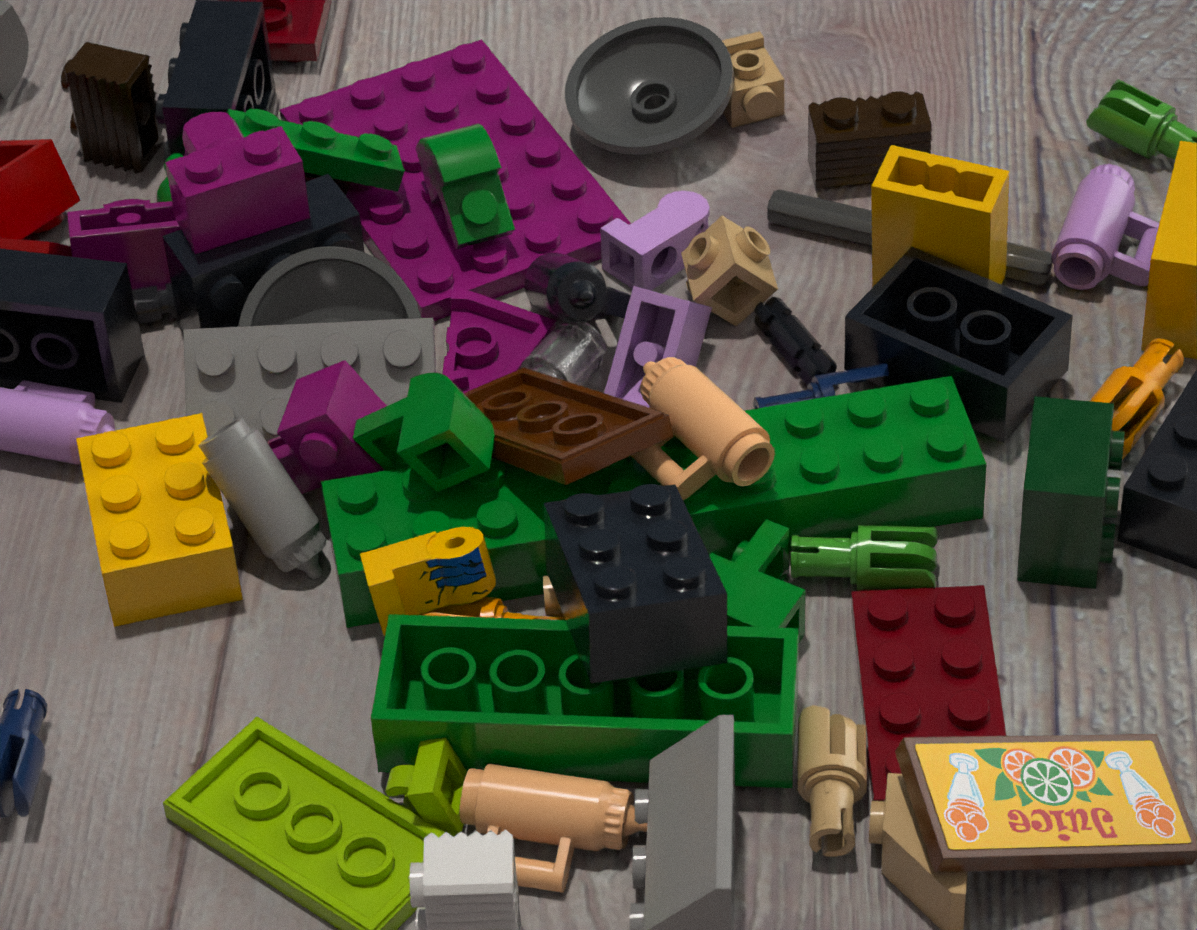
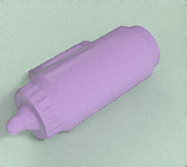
(1094, 230)
(48, 419)

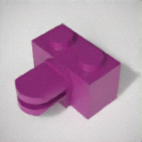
(234, 183)
(129, 234)
(320, 426)

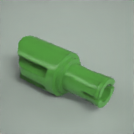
(1139, 122)
(871, 558)

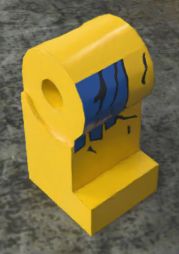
(429, 573)

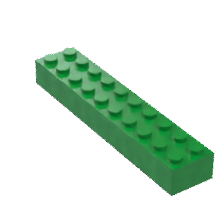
(836, 465)

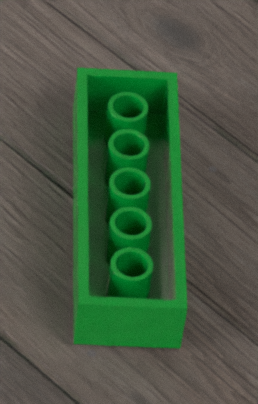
(524, 701)

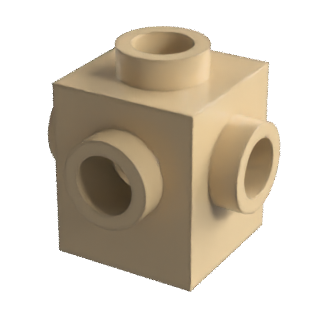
(729, 270)

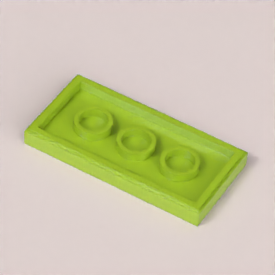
(305, 828)

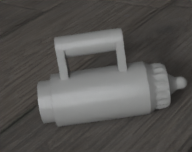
(264, 497)

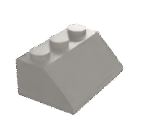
(689, 834)

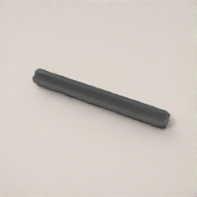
(855, 225)

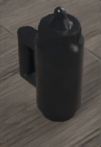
(571, 289)

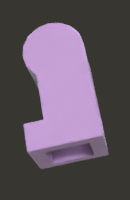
(652, 246)

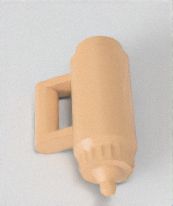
(707, 424)
(548, 811)

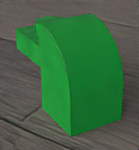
(464, 176)
(431, 431)
(757, 584)

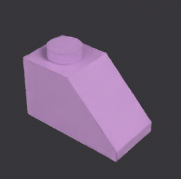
(653, 330)

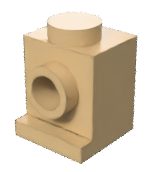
(757, 83)

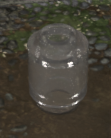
(569, 353)

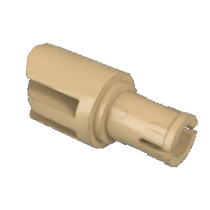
(831, 776)

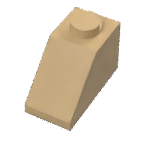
(907, 862)

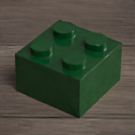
(1069, 492)

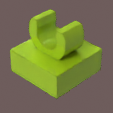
(432, 785)

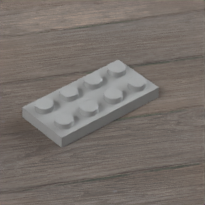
(255, 367)

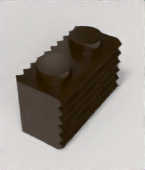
(113, 106)
(853, 137)

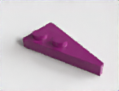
(488, 338)

